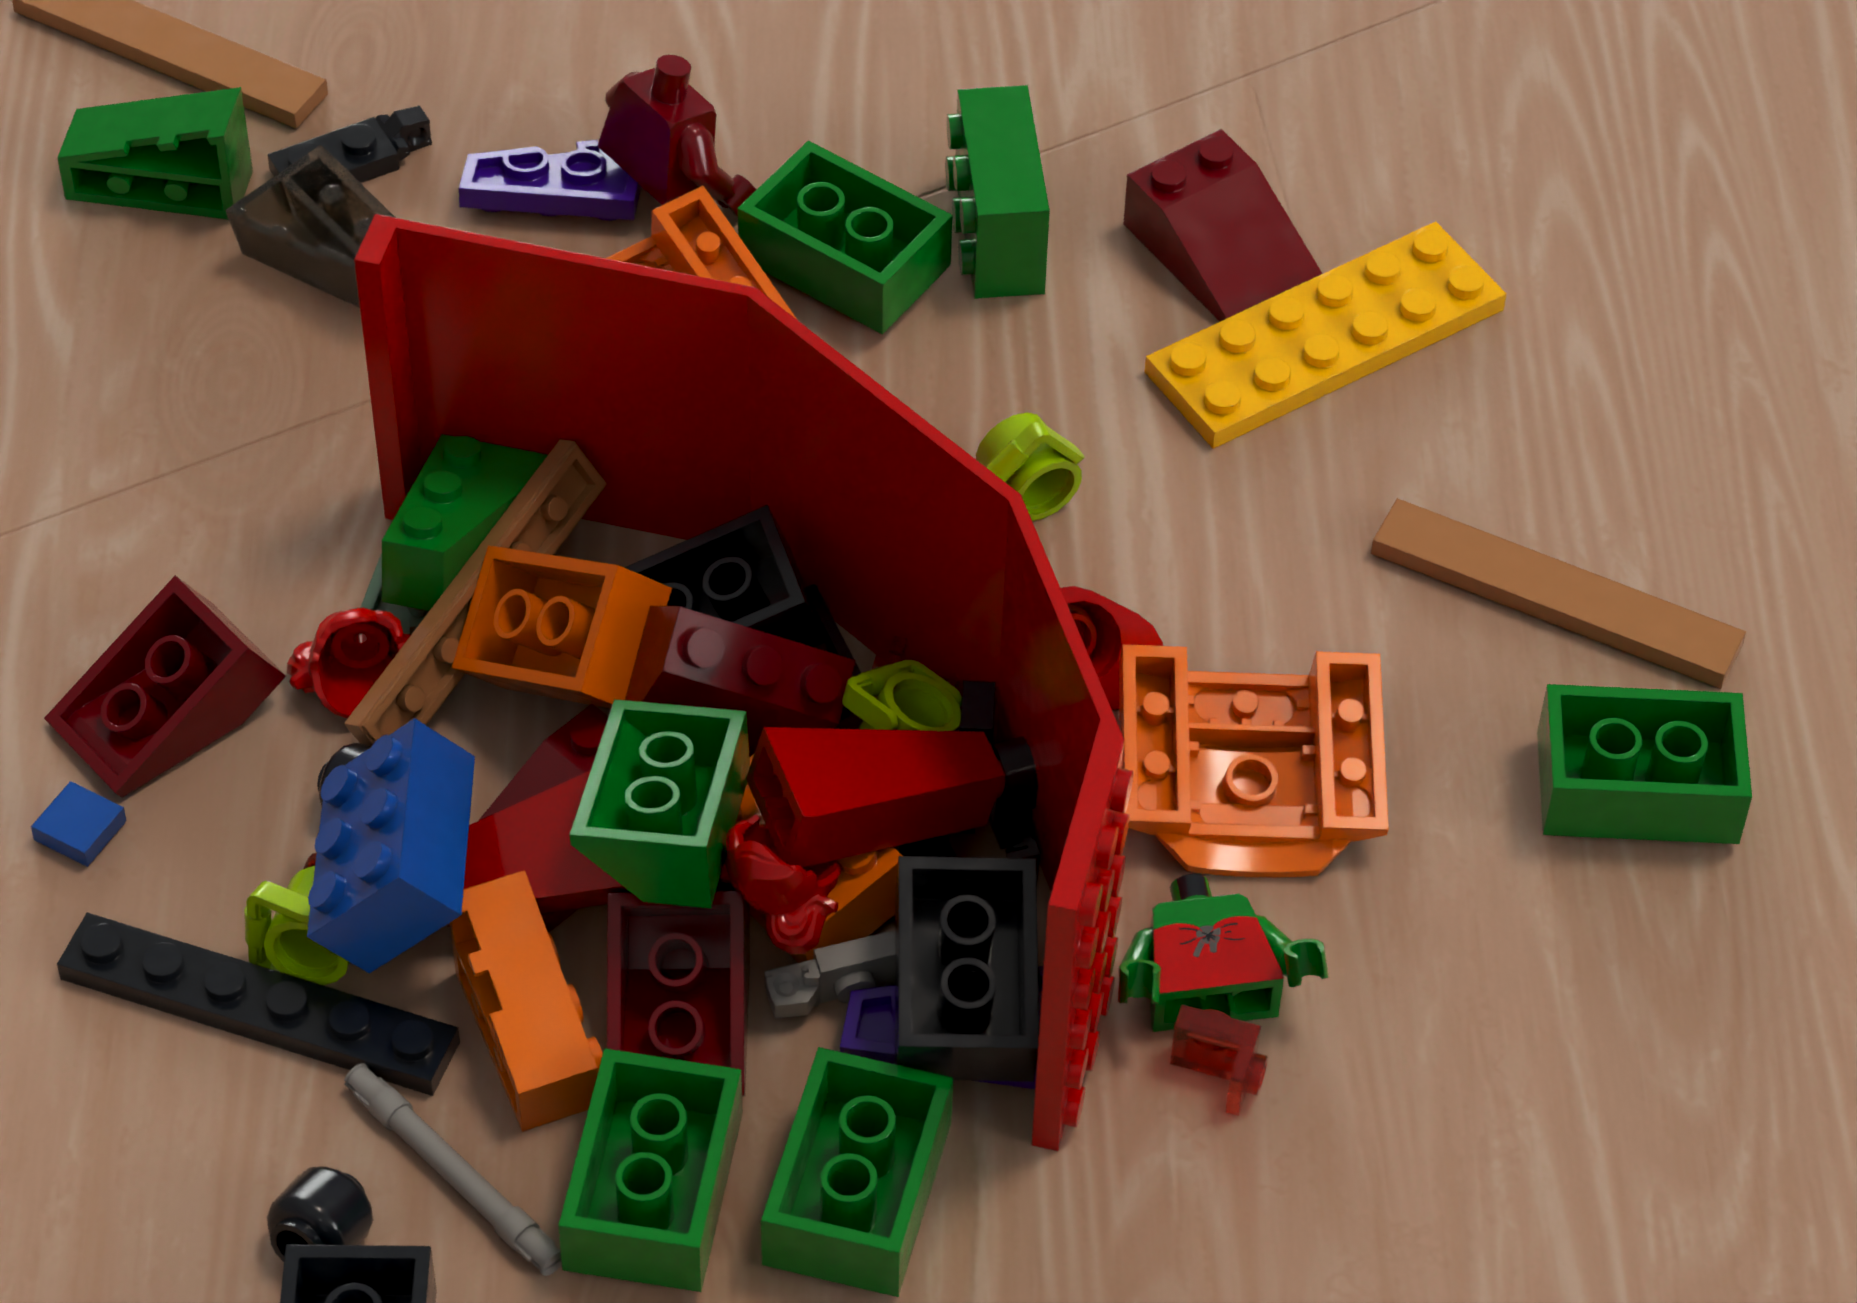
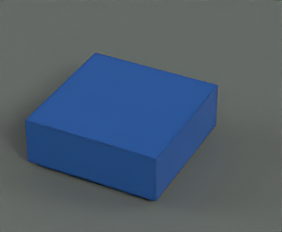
(78, 823)

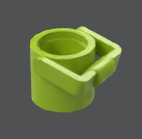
(1033, 462)
(906, 700)
(283, 941)

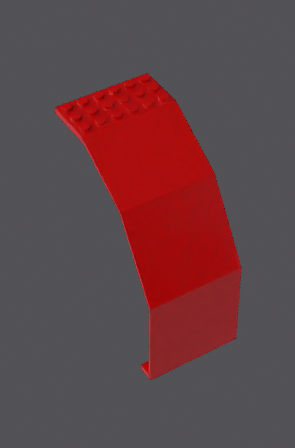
(721, 403)

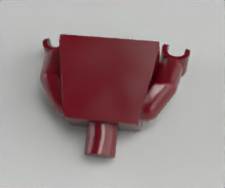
(667, 136)

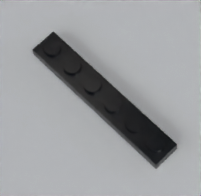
(258, 1003)

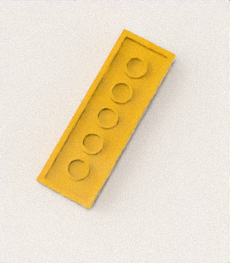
(1324, 334)

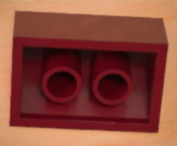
(729, 666)

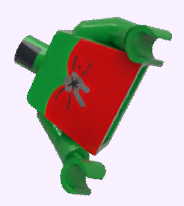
(1213, 957)

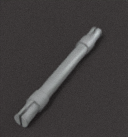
(509, 1221)

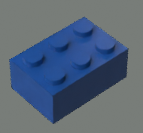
(391, 846)

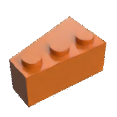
(523, 1002)

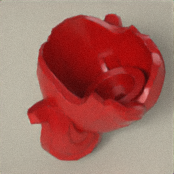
(343, 663)
(786, 893)

